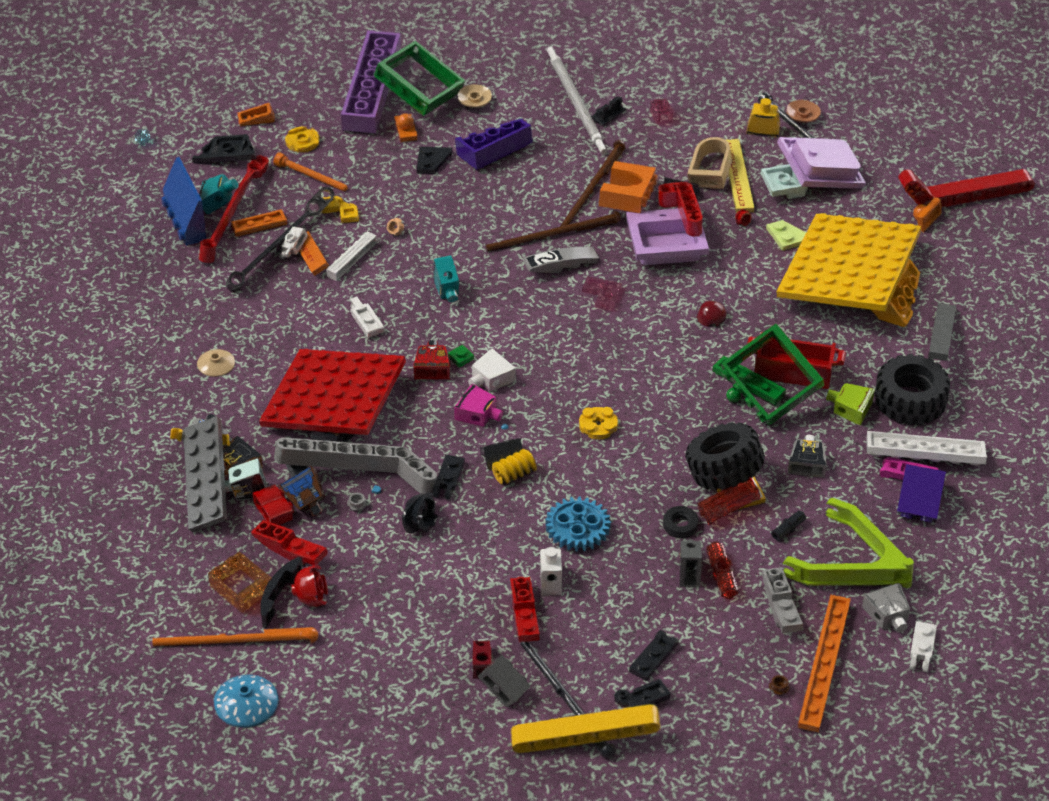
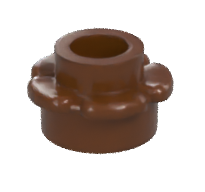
(779, 680)

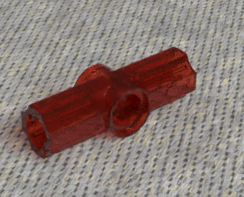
(722, 570)

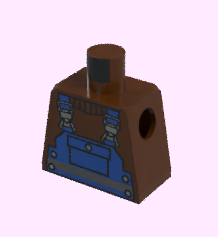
(305, 491)

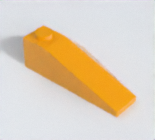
(900, 305)

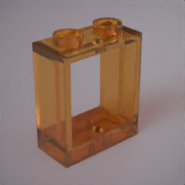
(247, 596)

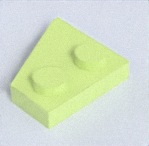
(785, 234)

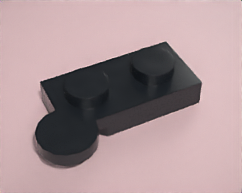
(647, 694)

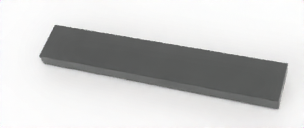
(942, 332)

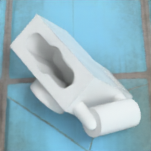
(293, 242)

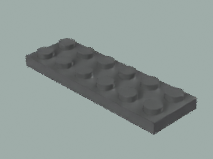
(204, 474)

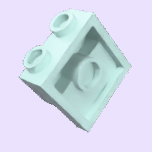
(782, 181)

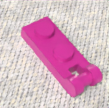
(890, 465)

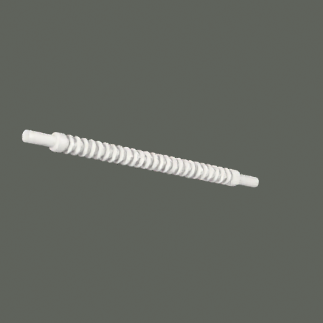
(576, 100)

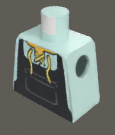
(245, 480)

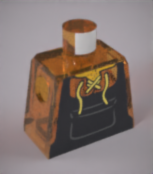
(239, 453)

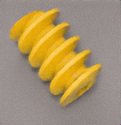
(514, 464)

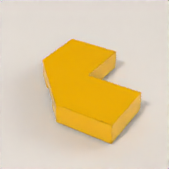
(347, 211)

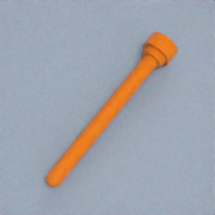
(281, 160)

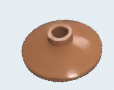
(803, 111)

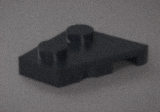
(432, 158)

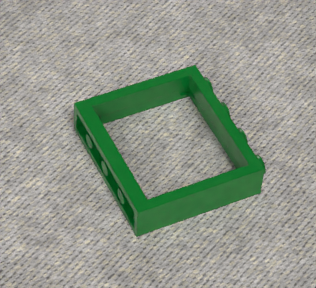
(385, 73)
(776, 333)

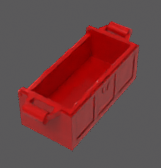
(777, 366)

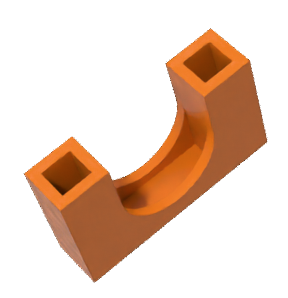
(628, 187)

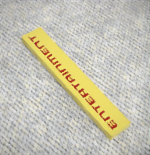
(738, 179)

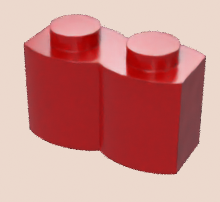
(273, 505)

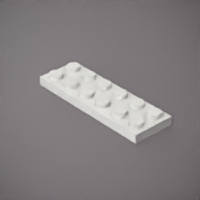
(926, 447)

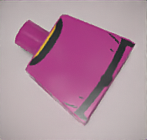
(477, 407)

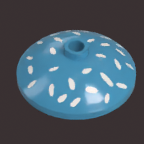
(246, 708)

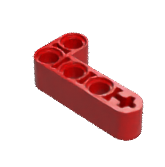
(683, 197)

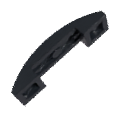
(284, 575)

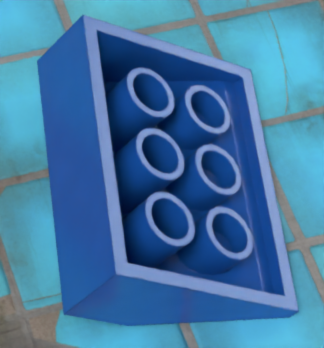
(184, 205)

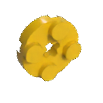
(591, 415)

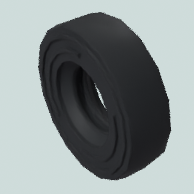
(680, 531)

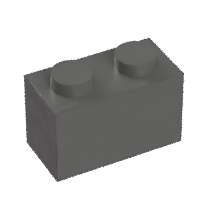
(504, 681)

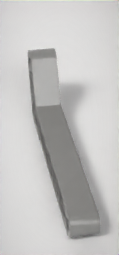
(357, 457)

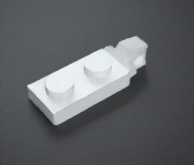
(366, 318)

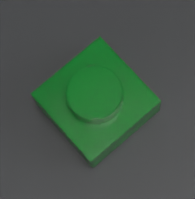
(460, 356)

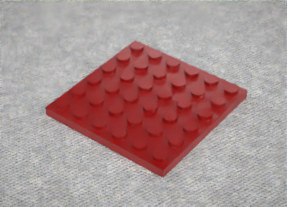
(333, 391)

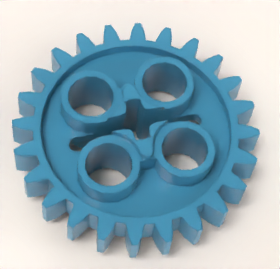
(578, 523)

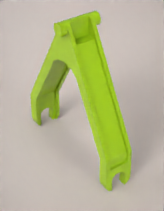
(889, 570)

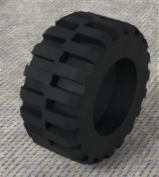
(912, 406)
(725, 456)

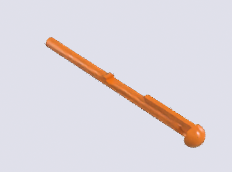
(268, 635)

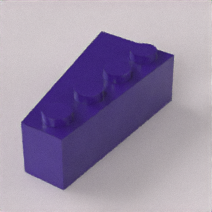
(494, 143)

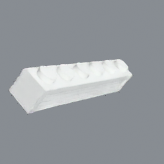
(351, 256)

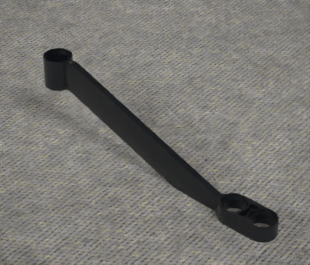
(322, 204)

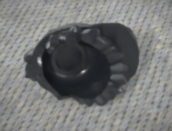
(419, 513)

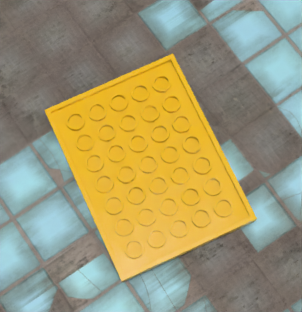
(849, 262)

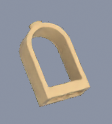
(710, 178)

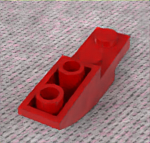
(286, 544)
(524, 609)

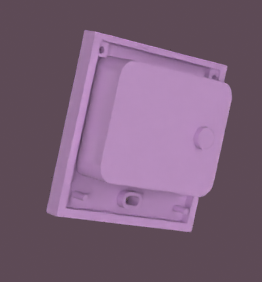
(822, 162)
(662, 239)

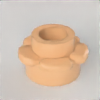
(391, 226)

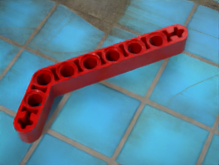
(967, 190)

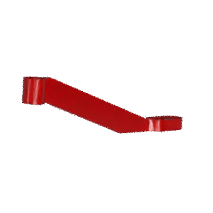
(255, 169)

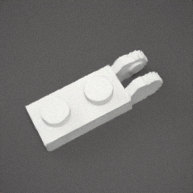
(922, 644)

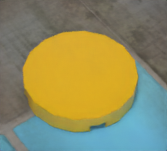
(306, 140)

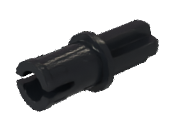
(788, 525)

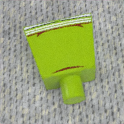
(852, 402)

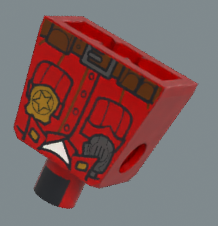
(431, 362)

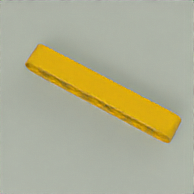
(585, 728)

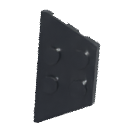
(226, 149)

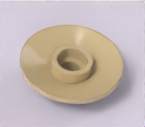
(474, 96)
(216, 363)

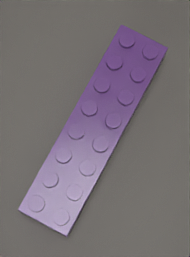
(366, 93)

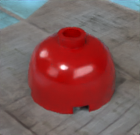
(309, 584)

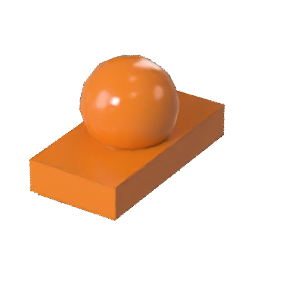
(405, 127)
(927, 214)

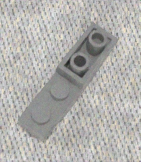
(780, 600)

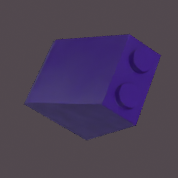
(921, 493)

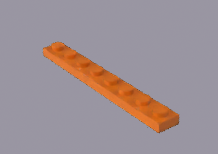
(824, 663)

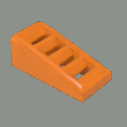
(262, 114)

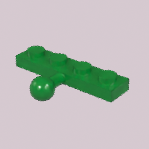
(753, 382)

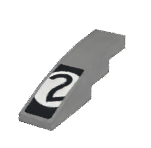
(557, 259)

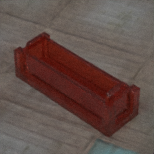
(728, 501)

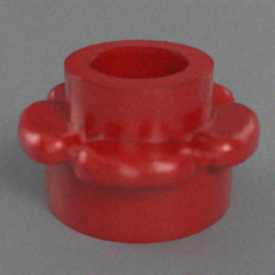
(743, 217)

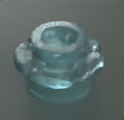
(142, 136)

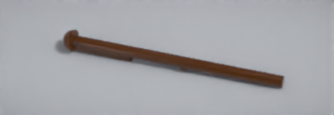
(619, 147)
(615, 217)

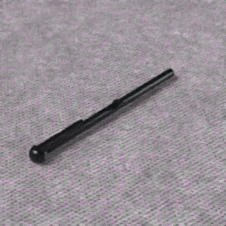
(606, 750)

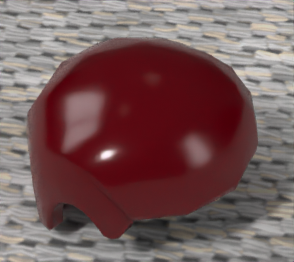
(711, 313)

